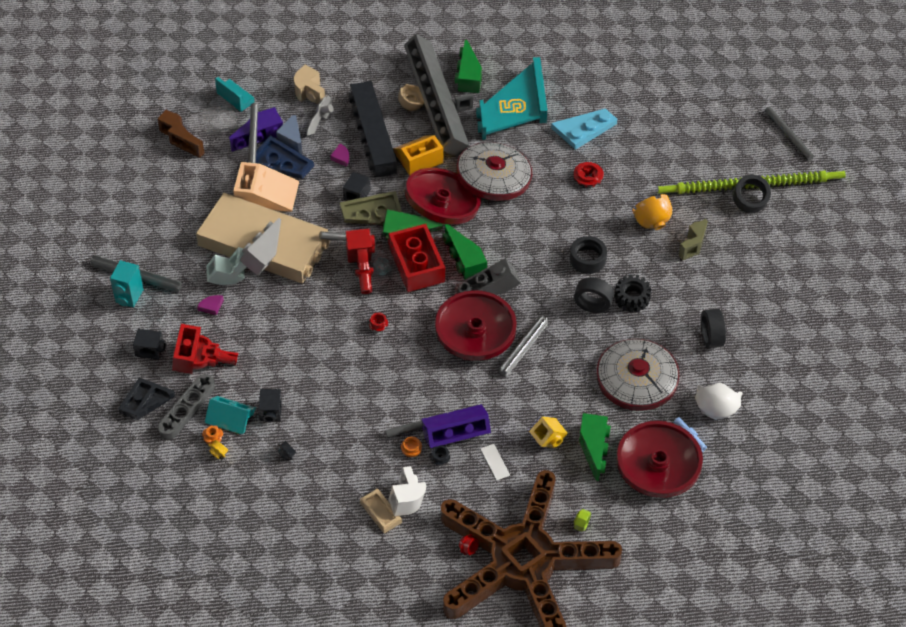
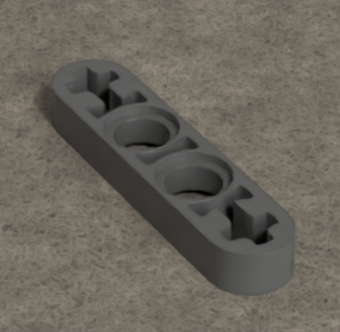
(184, 405)

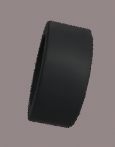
(760, 183)
(591, 243)
(596, 286)
(713, 328)

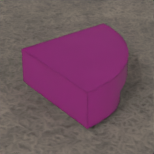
(340, 155)
(211, 304)

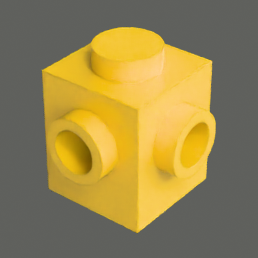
(548, 432)

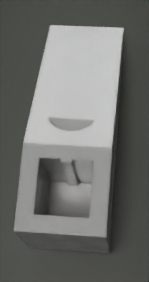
(263, 250)

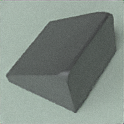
(463, 102)

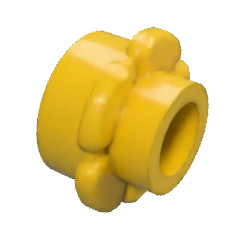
(217, 449)

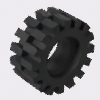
(634, 284)

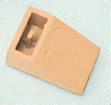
(265, 187)

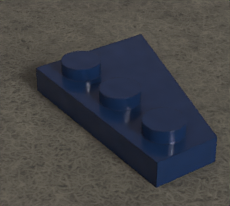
(283, 159)

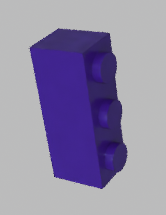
(456, 425)

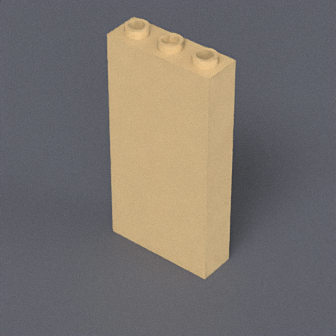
(238, 221)

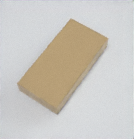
(380, 511)

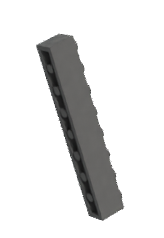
(436, 95)

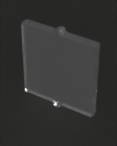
(219, 119)

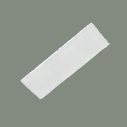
(495, 461)

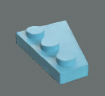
(585, 127)

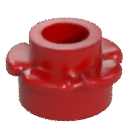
(378, 318)
(468, 545)

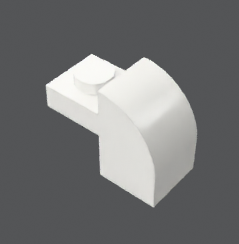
(408, 495)

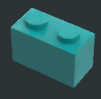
(126, 284)

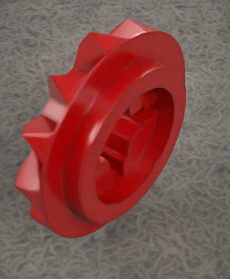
(588, 168)

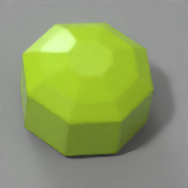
(581, 520)

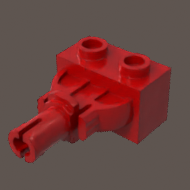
(359, 248)
(198, 351)

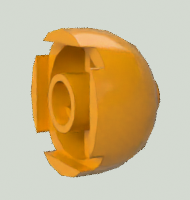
(653, 212)

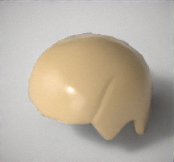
(410, 97)

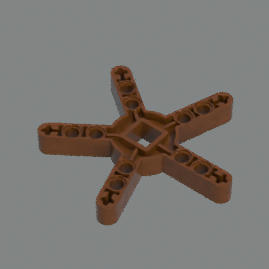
(506, 542)

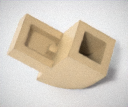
(307, 85)

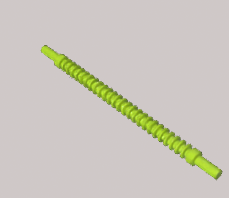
(821, 176)

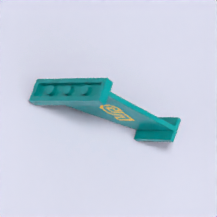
(515, 103)

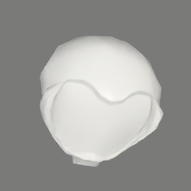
(718, 400)

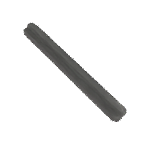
(146, 277)

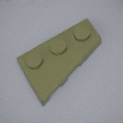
(370, 209)

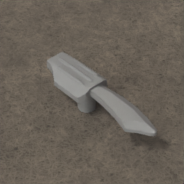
(322, 111)

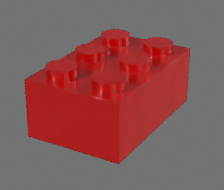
(416, 257)

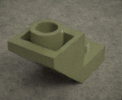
(692, 245)

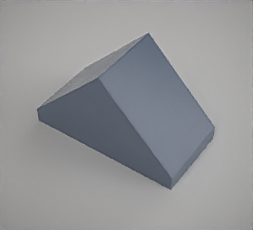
(290, 134)

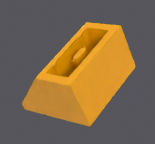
(420, 153)

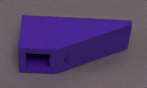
(267, 125)

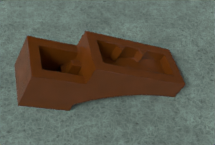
(171, 125)

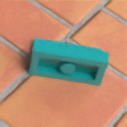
(233, 94)
(228, 414)

